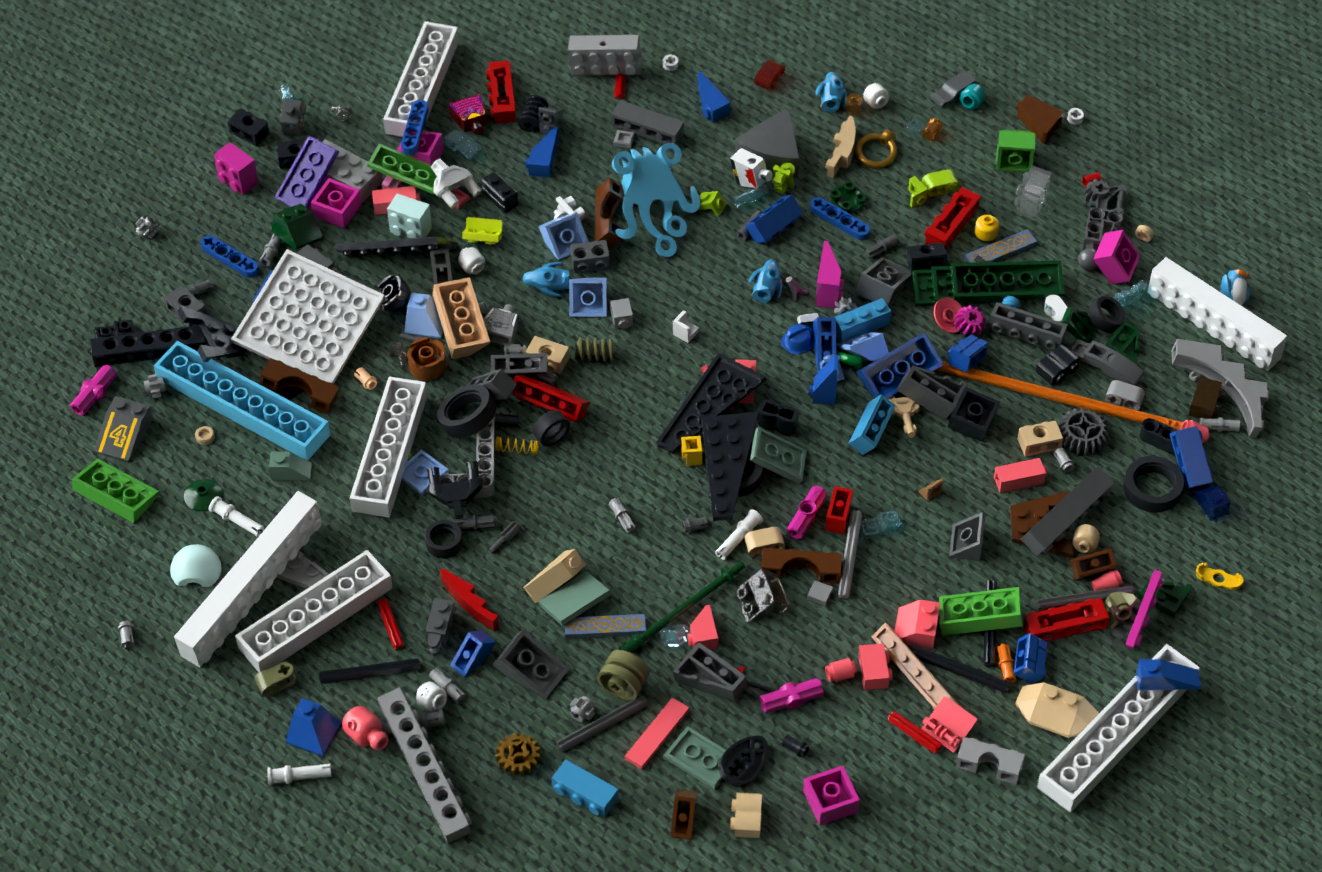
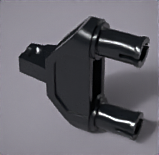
(455, 494)

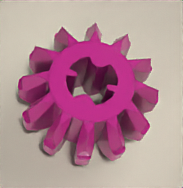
(970, 321)

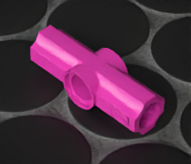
(93, 390)
(802, 520)
(791, 695)

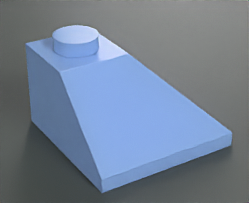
(562, 233)
(588, 297)
(423, 317)
(868, 346)

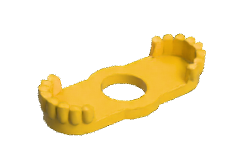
(1206, 574)

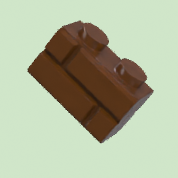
(1093, 564)

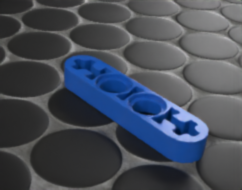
(414, 127)
(841, 217)
(231, 254)

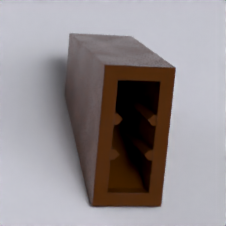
(1039, 117)

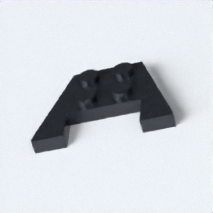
(217, 334)

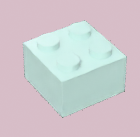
(409, 217)

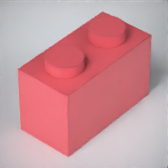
(873, 666)

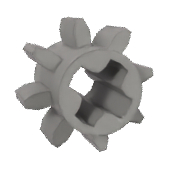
(146, 227)
(844, 303)
(154, 386)
(582, 709)

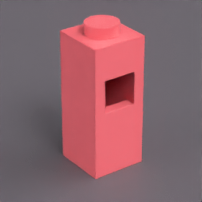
(384, 197)
(1020, 475)

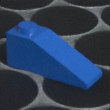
(712, 100)
(542, 155)
(824, 338)
(825, 383)
(1165, 675)

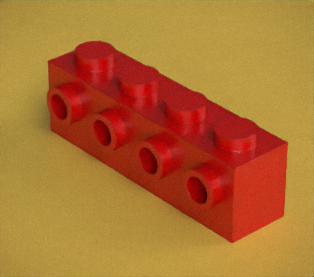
(550, 397)

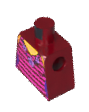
(469, 114)

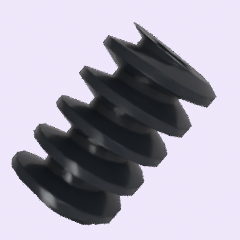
(530, 114)

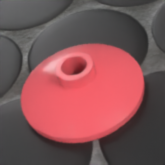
(945, 312)

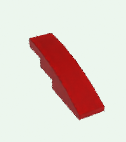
(465, 596)

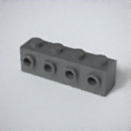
(647, 123)
(1027, 326)

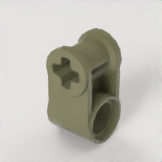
(274, 679)

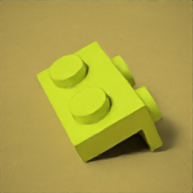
(483, 230)

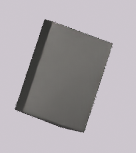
(967, 538)

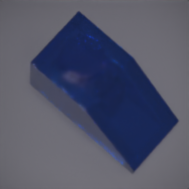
(1212, 501)

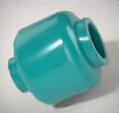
(972, 96)

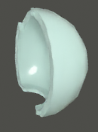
(197, 565)

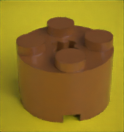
(426, 359)

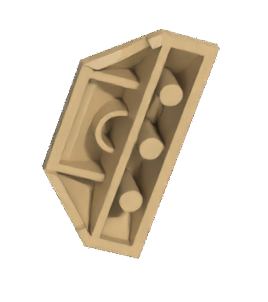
(1055, 709)

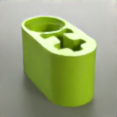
(940, 182)

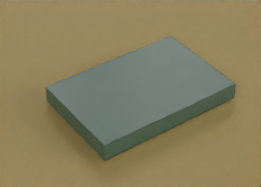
(778, 455)
(574, 598)
(696, 757)

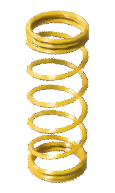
(498, 443)

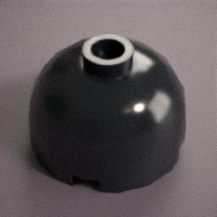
(396, 293)

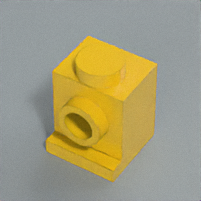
(692, 450)

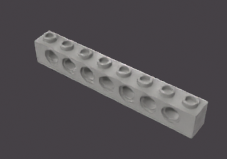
(451, 828)

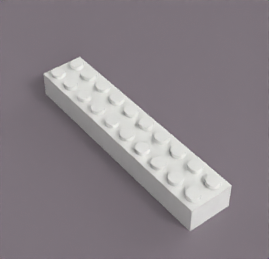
(248, 579)
(1108, 738)

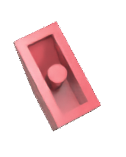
(703, 630)

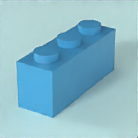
(862, 320)
(872, 424)
(584, 788)

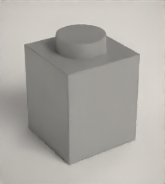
(621, 313)

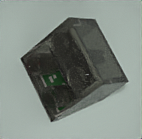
(762, 597)

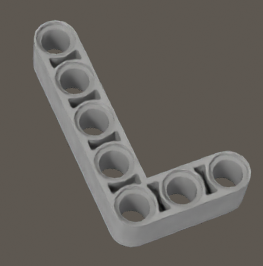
(486, 462)

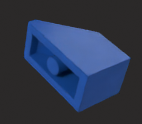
(472, 652)

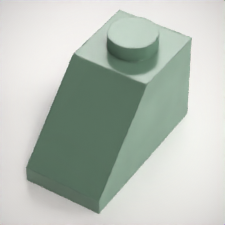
(289, 466)

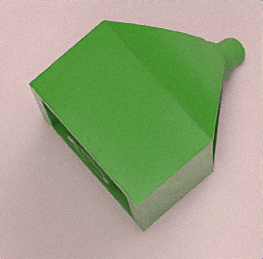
(1015, 150)

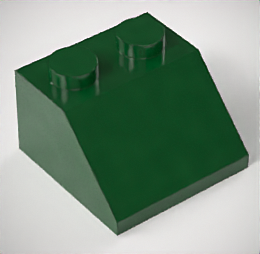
(296, 226)

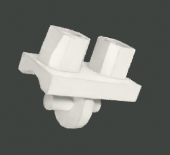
(565, 208)

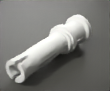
(229, 512)
(743, 527)
(290, 774)

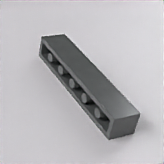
(1065, 513)

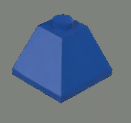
(312, 727)

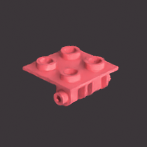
(949, 724)

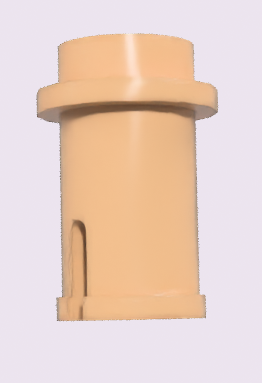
(369, 382)

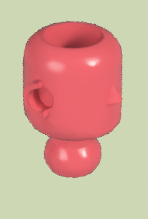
(364, 728)

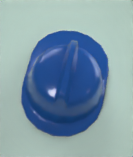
(798, 339)

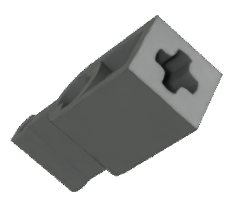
(952, 89)

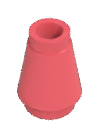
(1108, 580)

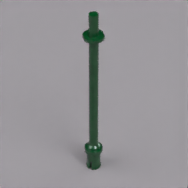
(637, 641)

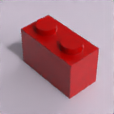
(839, 510)

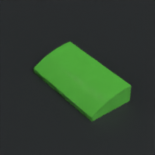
(403, 168)
(114, 490)
(980, 611)

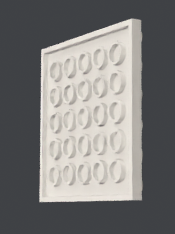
(308, 317)

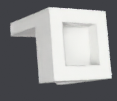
(683, 328)

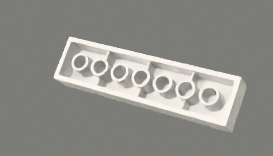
(421, 74)
(1217, 314)
(388, 447)
(314, 612)

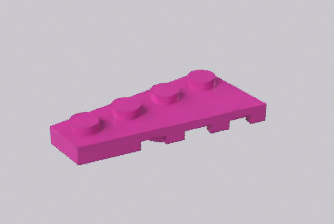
(1148, 602)

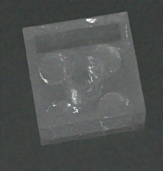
(1032, 192)

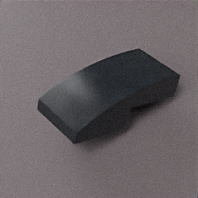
(119, 328)

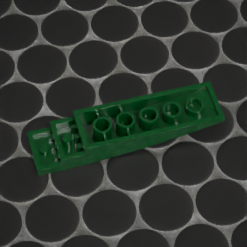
(988, 282)

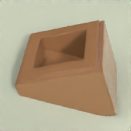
(932, 489)

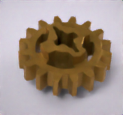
(518, 754)

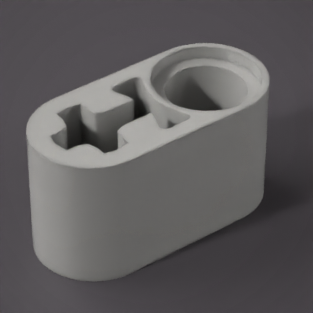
(1125, 395)

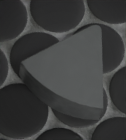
(772, 141)

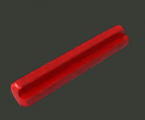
(620, 84)
(390, 624)
(914, 732)

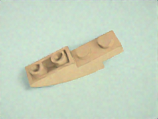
(844, 148)

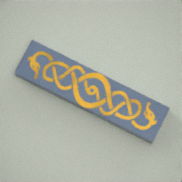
(1004, 247)
(605, 626)

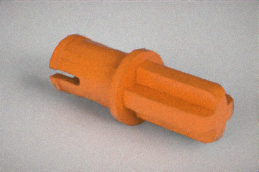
(1006, 663)

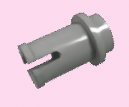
(1065, 462)
(125, 629)

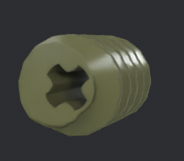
(594, 349)

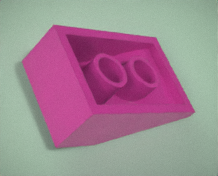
(829, 279)

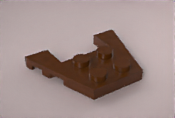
(1029, 513)

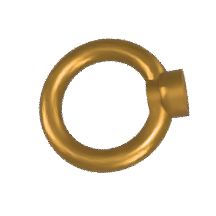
(887, 139)

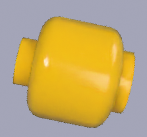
(987, 228)

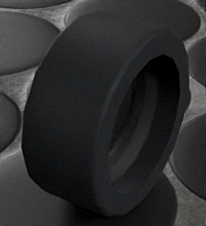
(1114, 309)
(543, 431)
(447, 550)

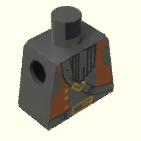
(293, 114)

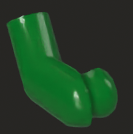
(853, 360)

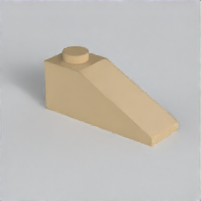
(555, 574)

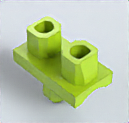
(783, 177)

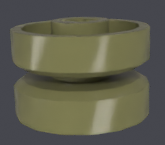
(623, 675)

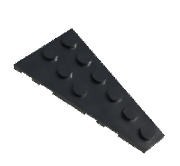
(714, 394)

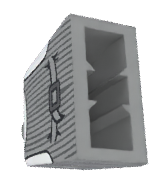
(501, 325)

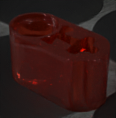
(769, 75)

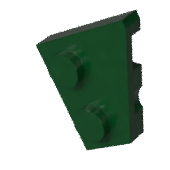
(1078, 324)
(1125, 341)
(1169, 597)

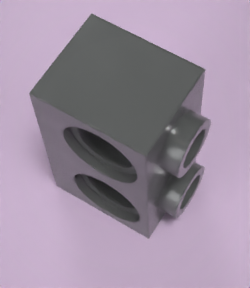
(589, 256)

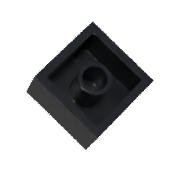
(973, 414)

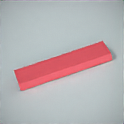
(656, 733)

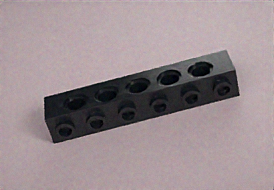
(143, 345)

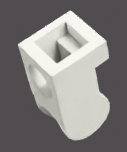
(1055, 307)

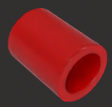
(1090, 178)

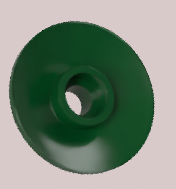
(201, 500)

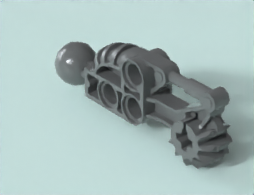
(1100, 219)

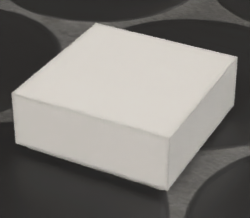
(807, 318)

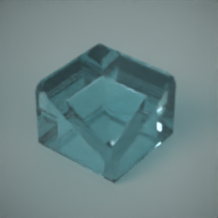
(674, 635)

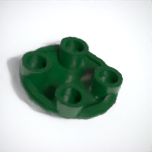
(848, 197)

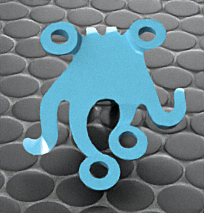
(651, 179)

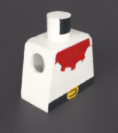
(749, 169)

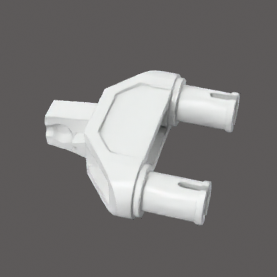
(451, 178)

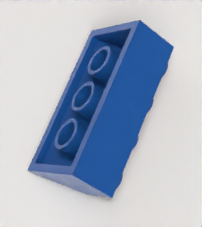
(887, 372)

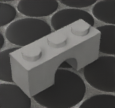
(974, 753)

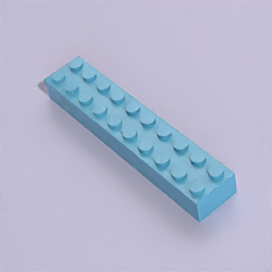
(243, 401)

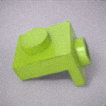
(918, 191)
(712, 201)

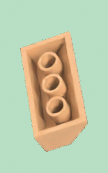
(460, 317)

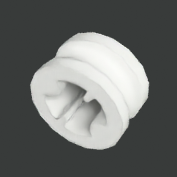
(670, 58)
(1075, 111)

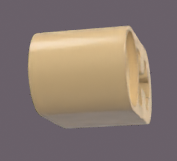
(763, 538)

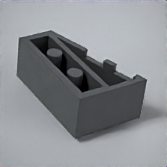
(931, 391)
(710, 674)

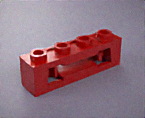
(506, 111)
(968, 204)
(1067, 620)

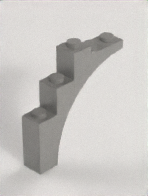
(1210, 362)

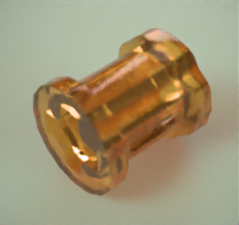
(854, 102)
(931, 129)

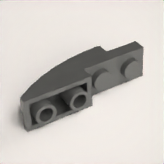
(1108, 360)

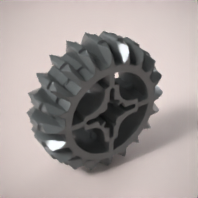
(1091, 438)

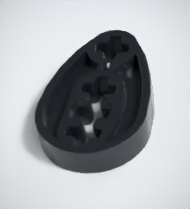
(735, 754)

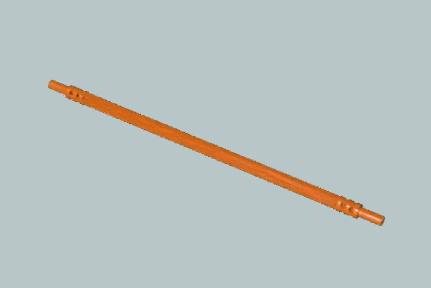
(1056, 395)

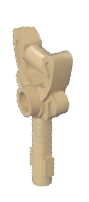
(904, 409)

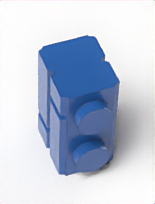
(967, 353)
(1030, 658)

